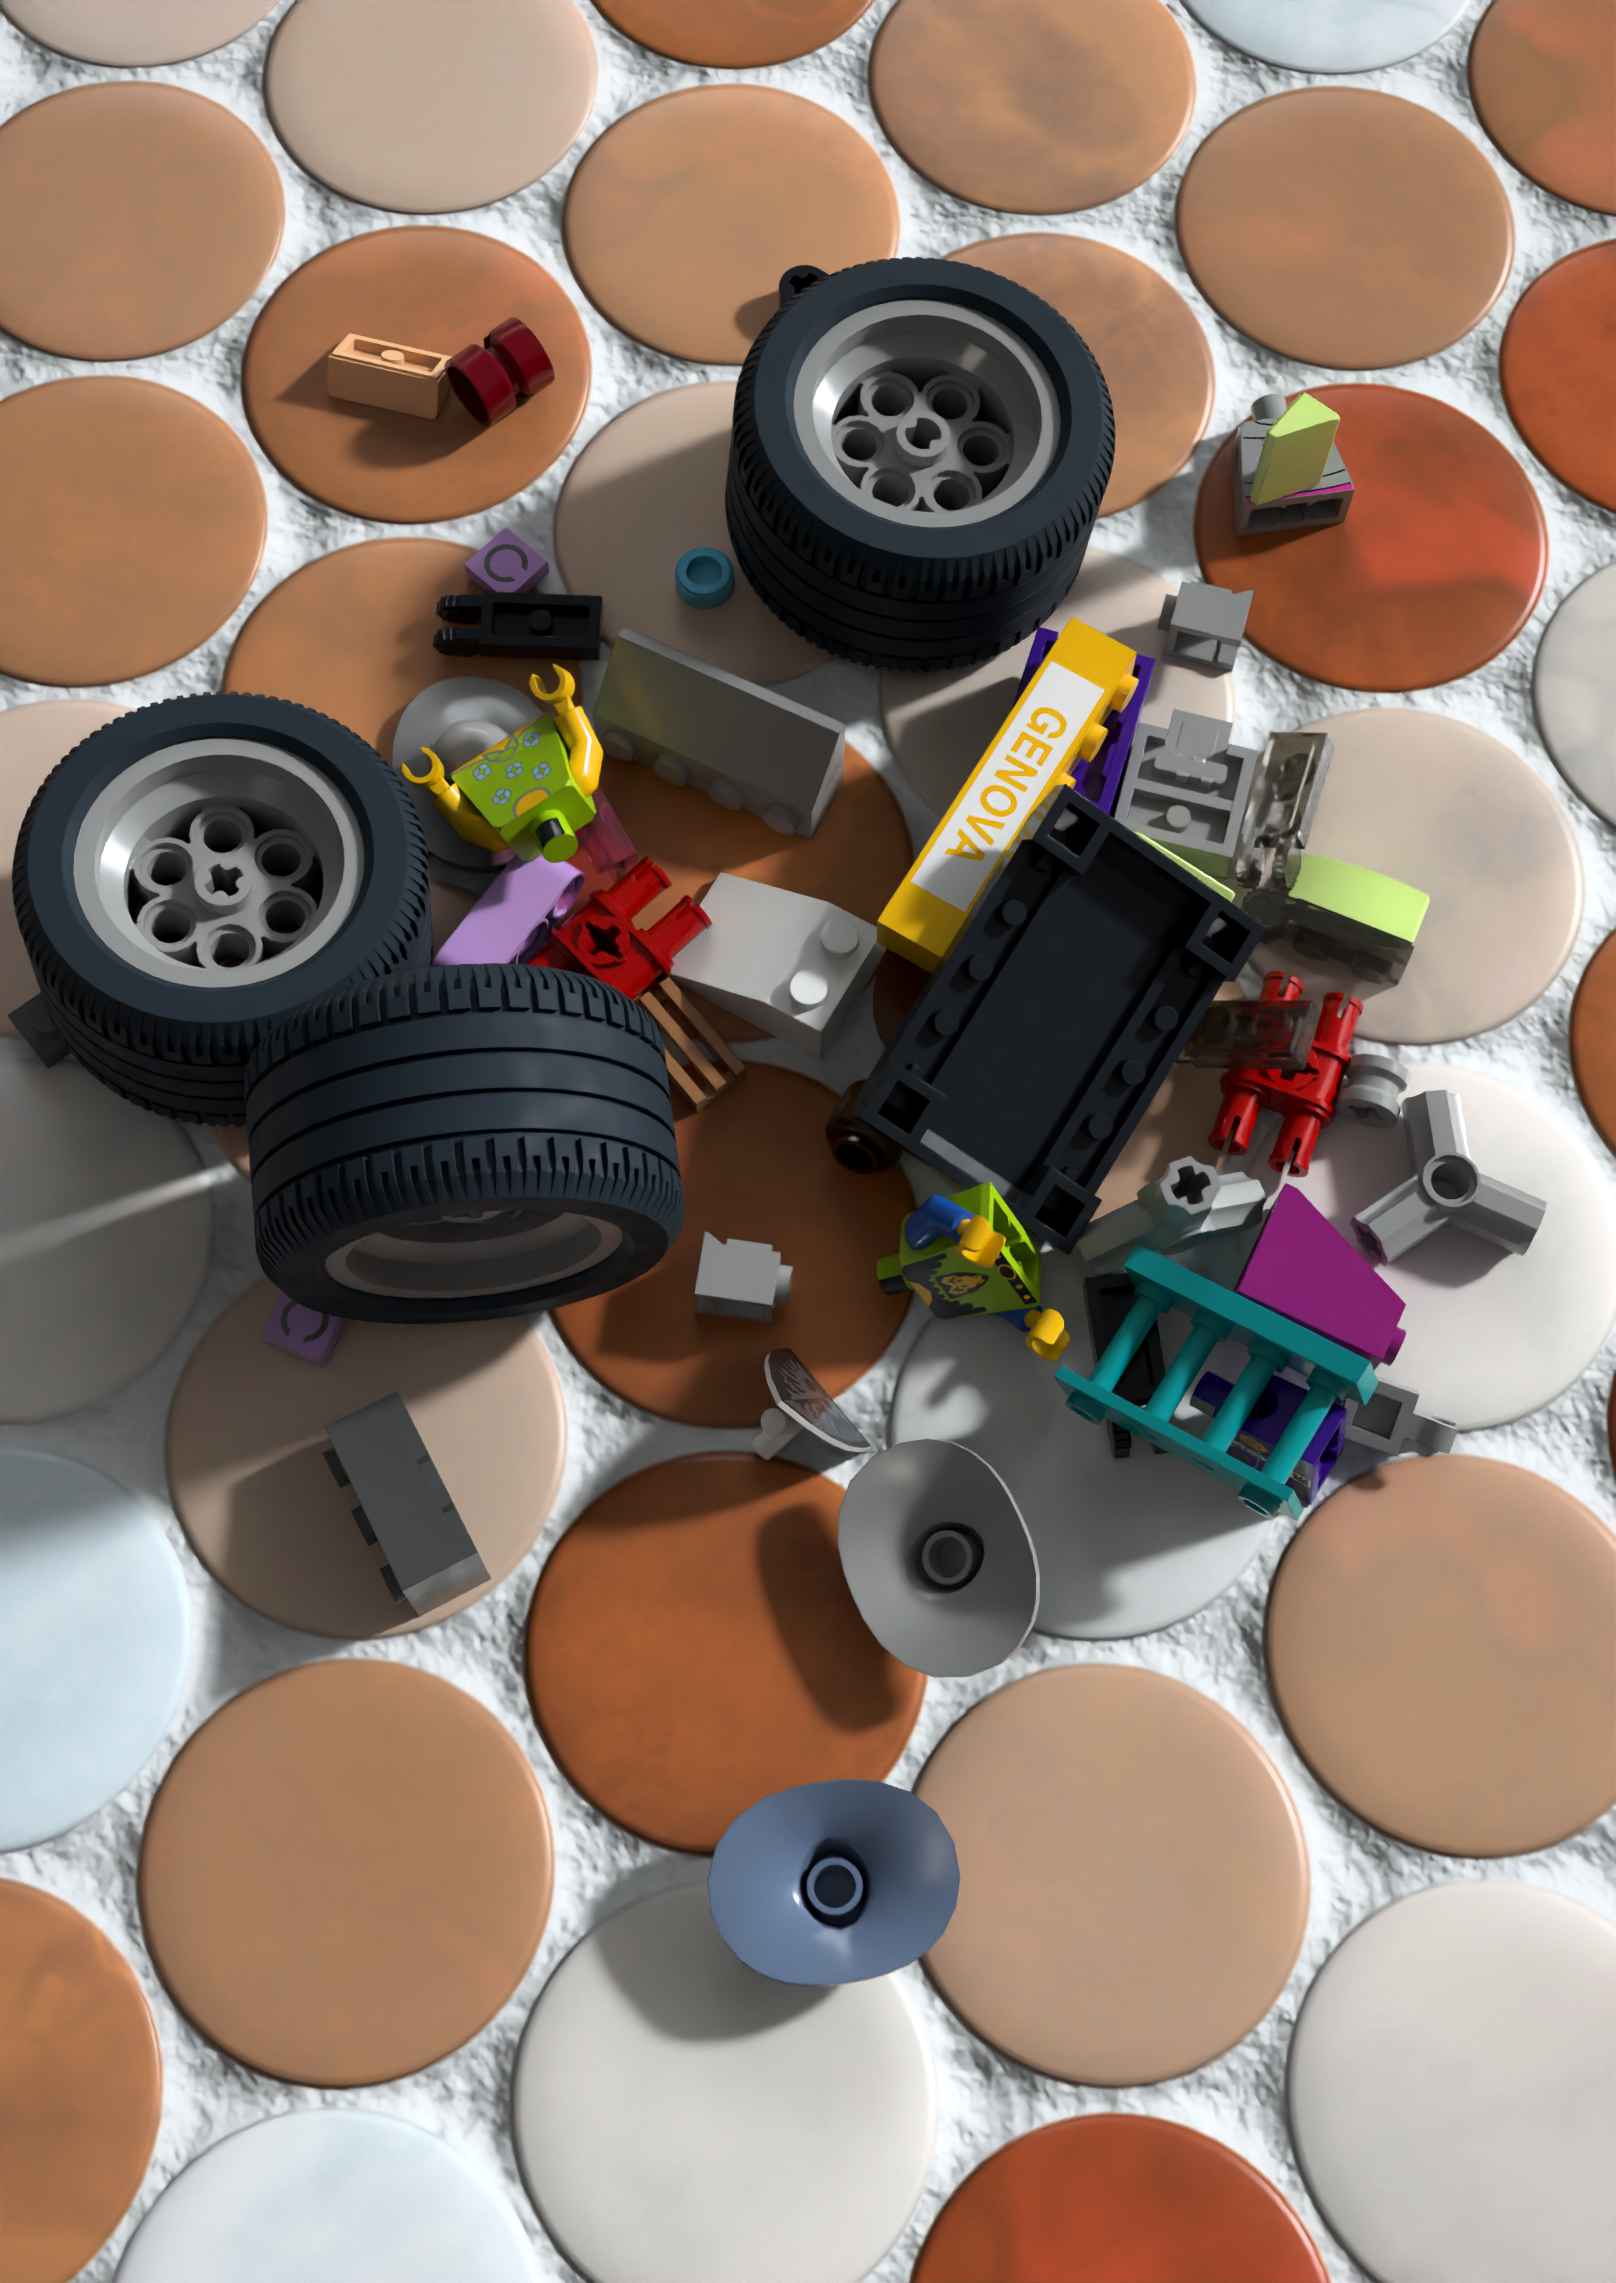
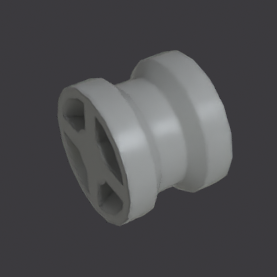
(1372, 1090)

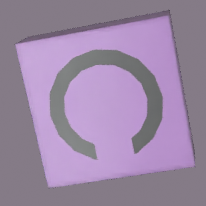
(506, 565)
(302, 1330)

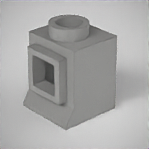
(1205, 624)
(741, 1280)

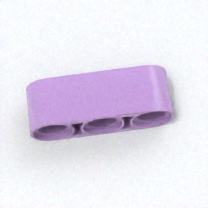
(514, 914)

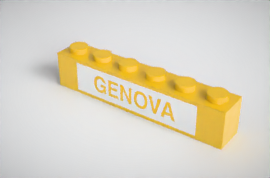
(1032, 753)

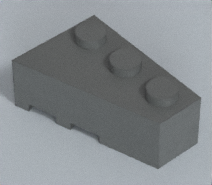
(404, 1506)

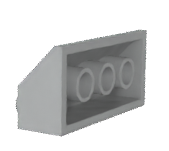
(719, 734)

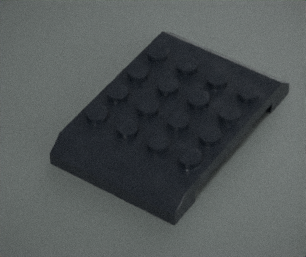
(1056, 1015)

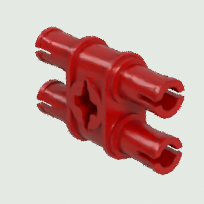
(608, 922)
(1305, 1100)

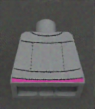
(1316, 506)

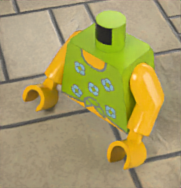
(527, 787)

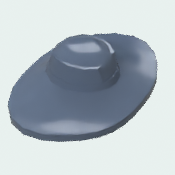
(834, 1882)

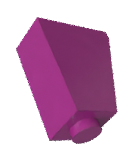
(1320, 1281)

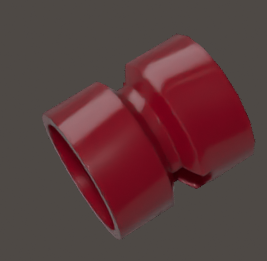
(506, 367)

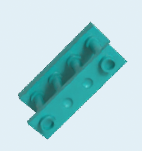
(1272, 1346)

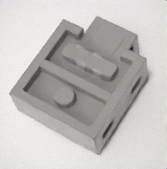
(1188, 789)

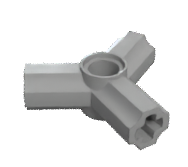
(1415, 1210)
(1174, 1215)

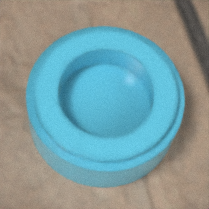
(704, 578)

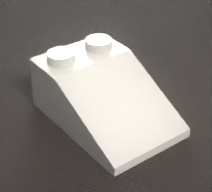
(779, 960)

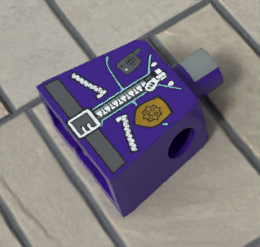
(1267, 1424)

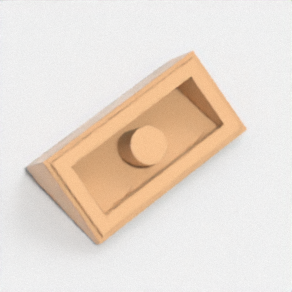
(388, 376)

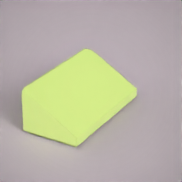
(1295, 450)

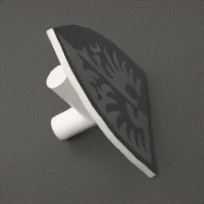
(801, 1405)

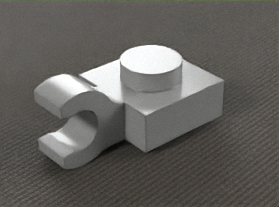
(1392, 1417)

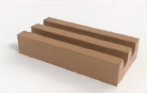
(705, 1033)

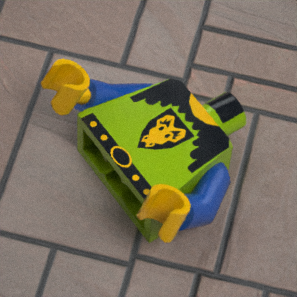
(974, 1260)

